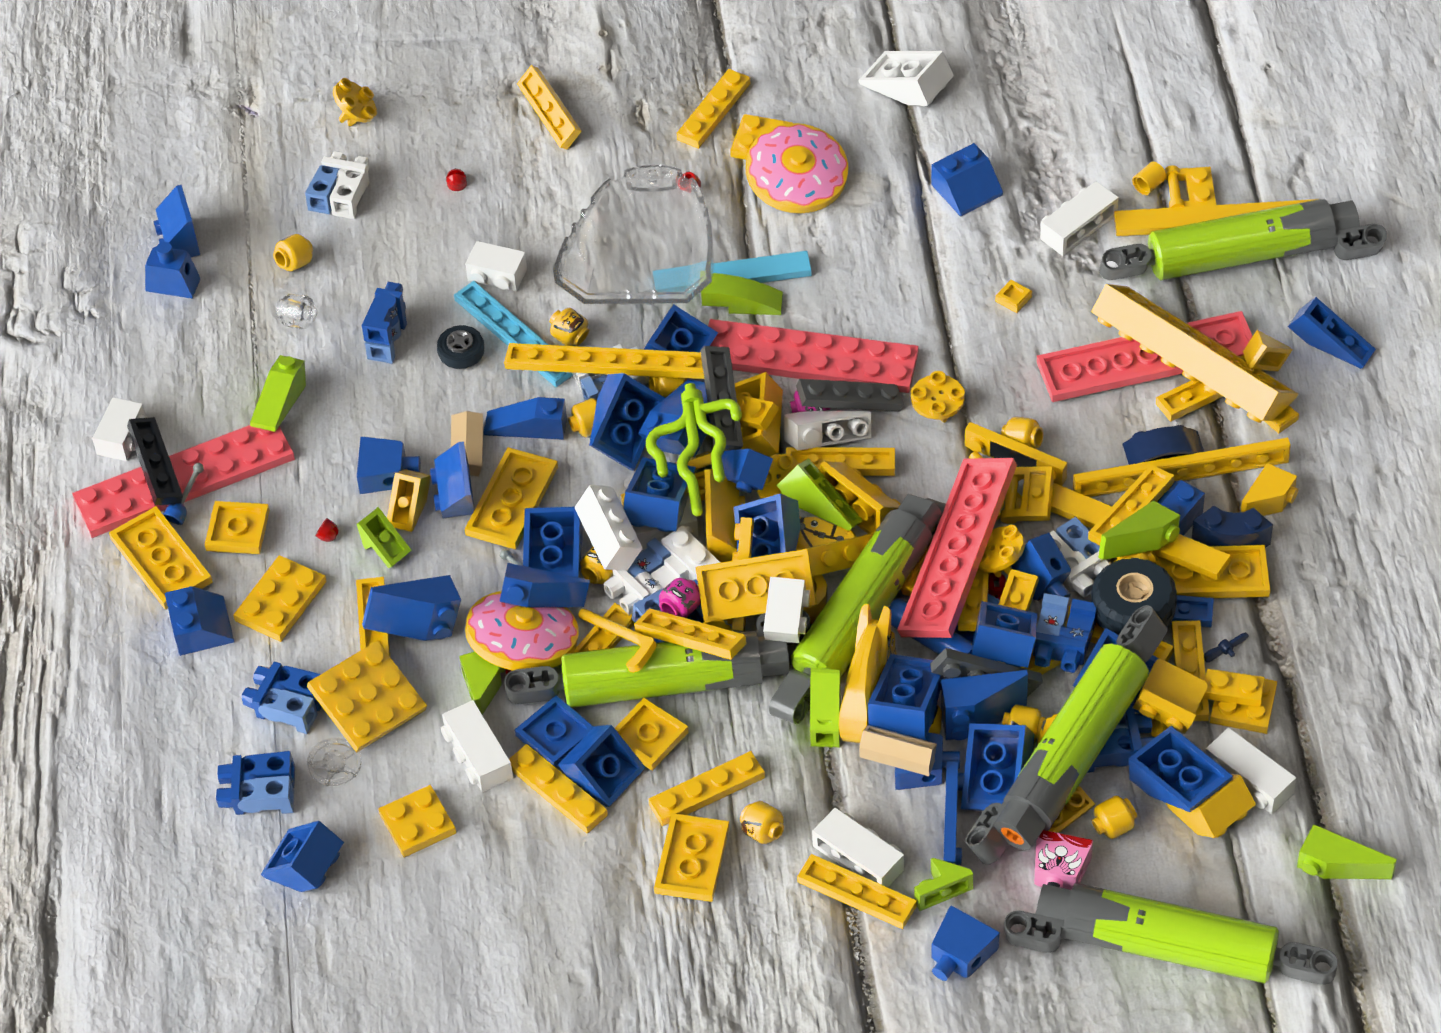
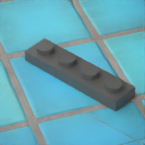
(720, 385)
(849, 395)
(959, 664)

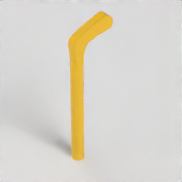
(647, 643)

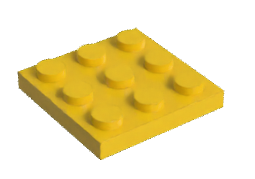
(366, 696)

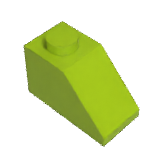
(481, 678)

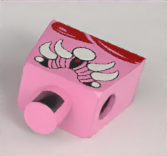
(1061, 859)

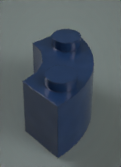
(1162, 444)
(1232, 529)

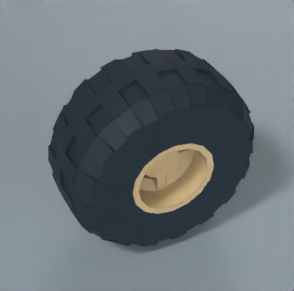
(1128, 586)

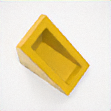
(1265, 352)

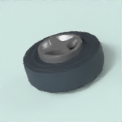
(460, 347)

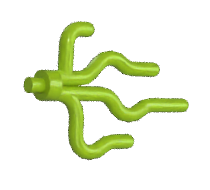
(694, 412)

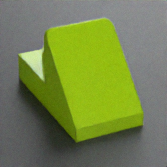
(381, 535)
(948, 882)

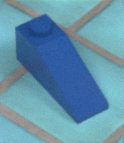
(1329, 333)
(529, 419)
(746, 468)
(542, 588)

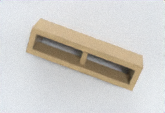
(469, 428)
(897, 750)

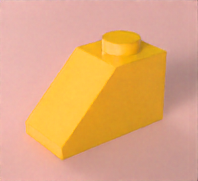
(1271, 491)
(408, 498)

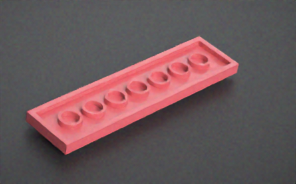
(815, 354)
(1123, 363)
(224, 462)
(957, 548)

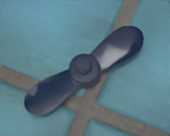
(1225, 647)

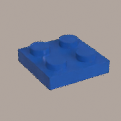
(553, 730)

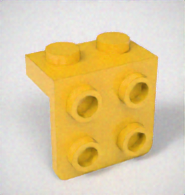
(1171, 696)

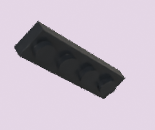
(154, 461)

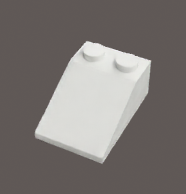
(909, 76)

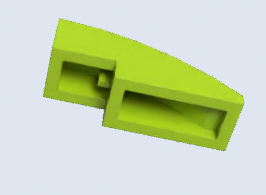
(742, 295)

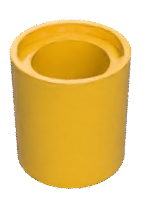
(1149, 178)

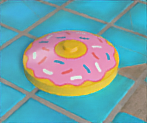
(796, 168)
(520, 635)

